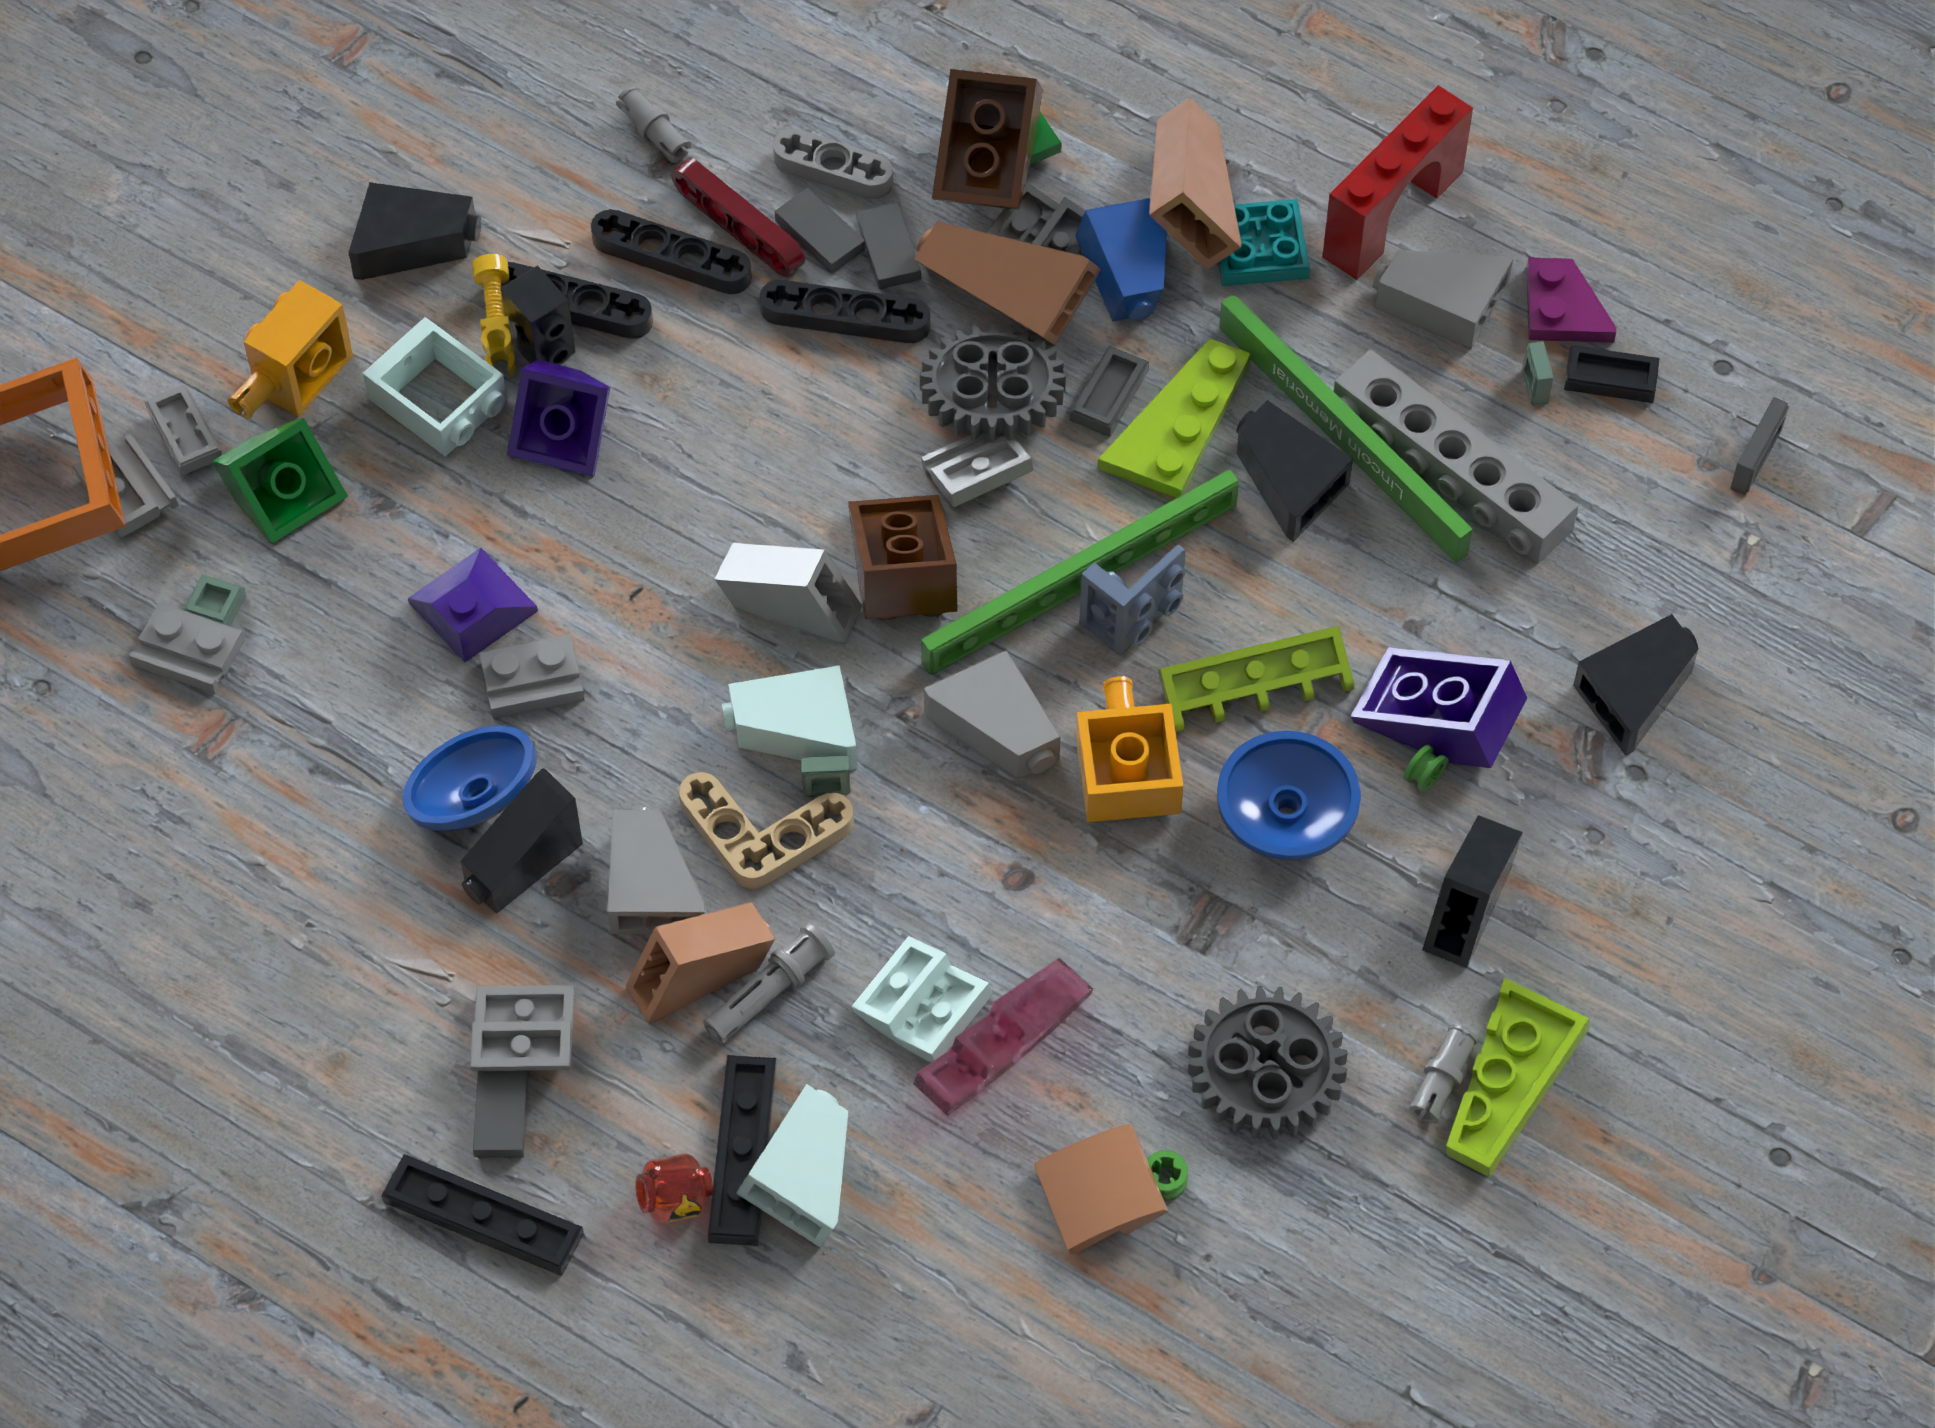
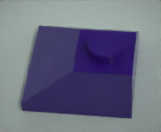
(558, 417)
(472, 604)

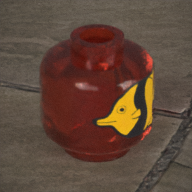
(673, 1188)

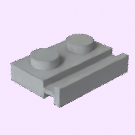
(976, 467)
(139, 485)
(186, 647)
(531, 676)

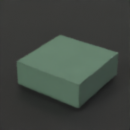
(1537, 373)
(215, 600)
(825, 775)

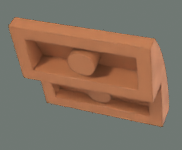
(1100, 1187)

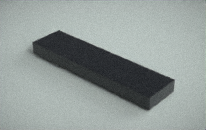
(741, 1140)
(482, 1214)

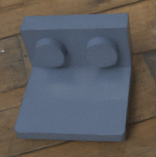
(1127, 615)

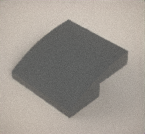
(1041, 221)

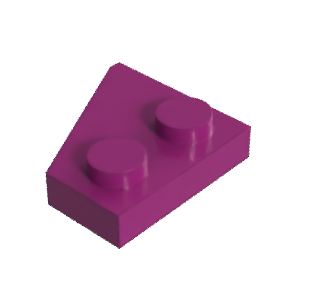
(1564, 304)

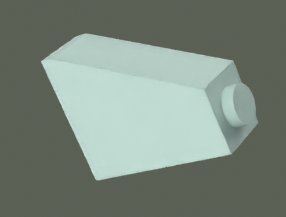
(793, 715)
(803, 1167)

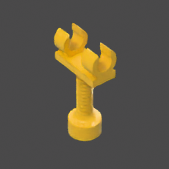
(496, 337)

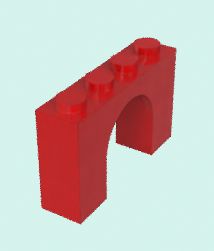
(1422, 150)

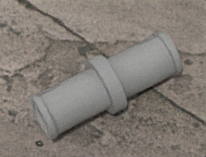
(653, 124)
(1443, 1073)

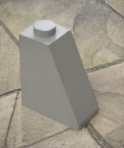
(1443, 291)
(790, 587)
(996, 716)
(647, 875)

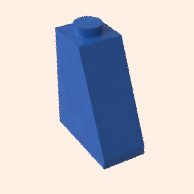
(1130, 254)

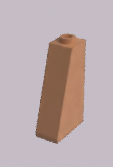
(1192, 185)
(1014, 277)

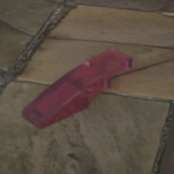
(1003, 1037)

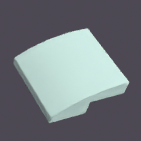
(922, 1000)

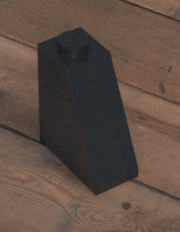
(410, 230)
(1291, 467)
(1637, 679)
(522, 843)
(1471, 890)

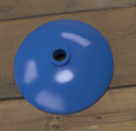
(1292, 773)
(469, 778)

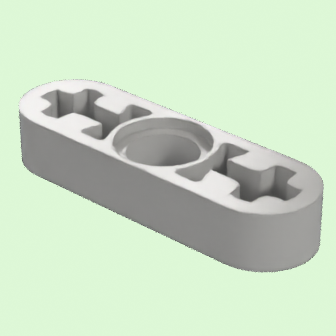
(824, 148)

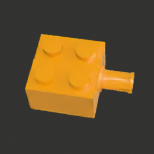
(294, 352)
(1128, 757)

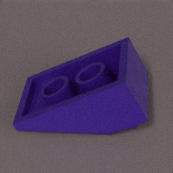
(1444, 701)

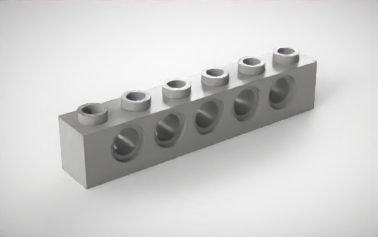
(1478, 459)

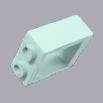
(411, 356)

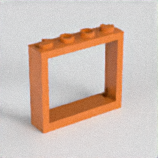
(104, 513)

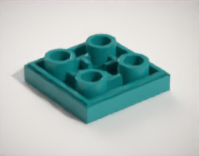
(1270, 245)

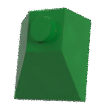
(280, 479)

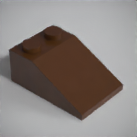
(987, 138)
(903, 557)

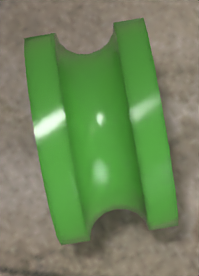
(1425, 768)
(1173, 1160)

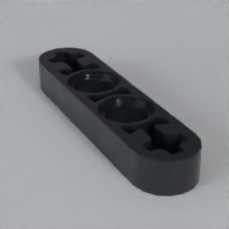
(674, 246)
(578, 290)
(846, 304)

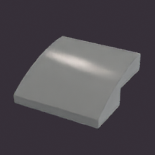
(523, 1028)

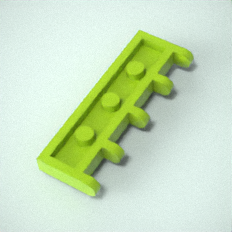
(1255, 672)

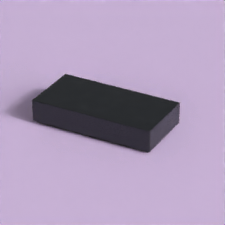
(1611, 374)

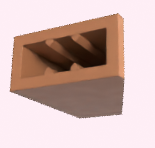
(698, 958)

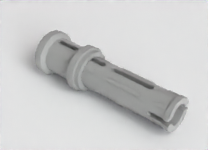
(784, 970)

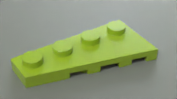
(1176, 427)
(1518, 1063)

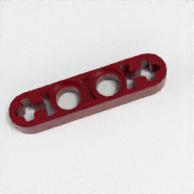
(738, 217)

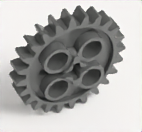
(1027, 382)
(1267, 1062)

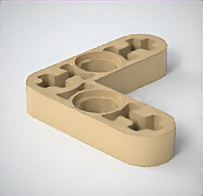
(753, 845)

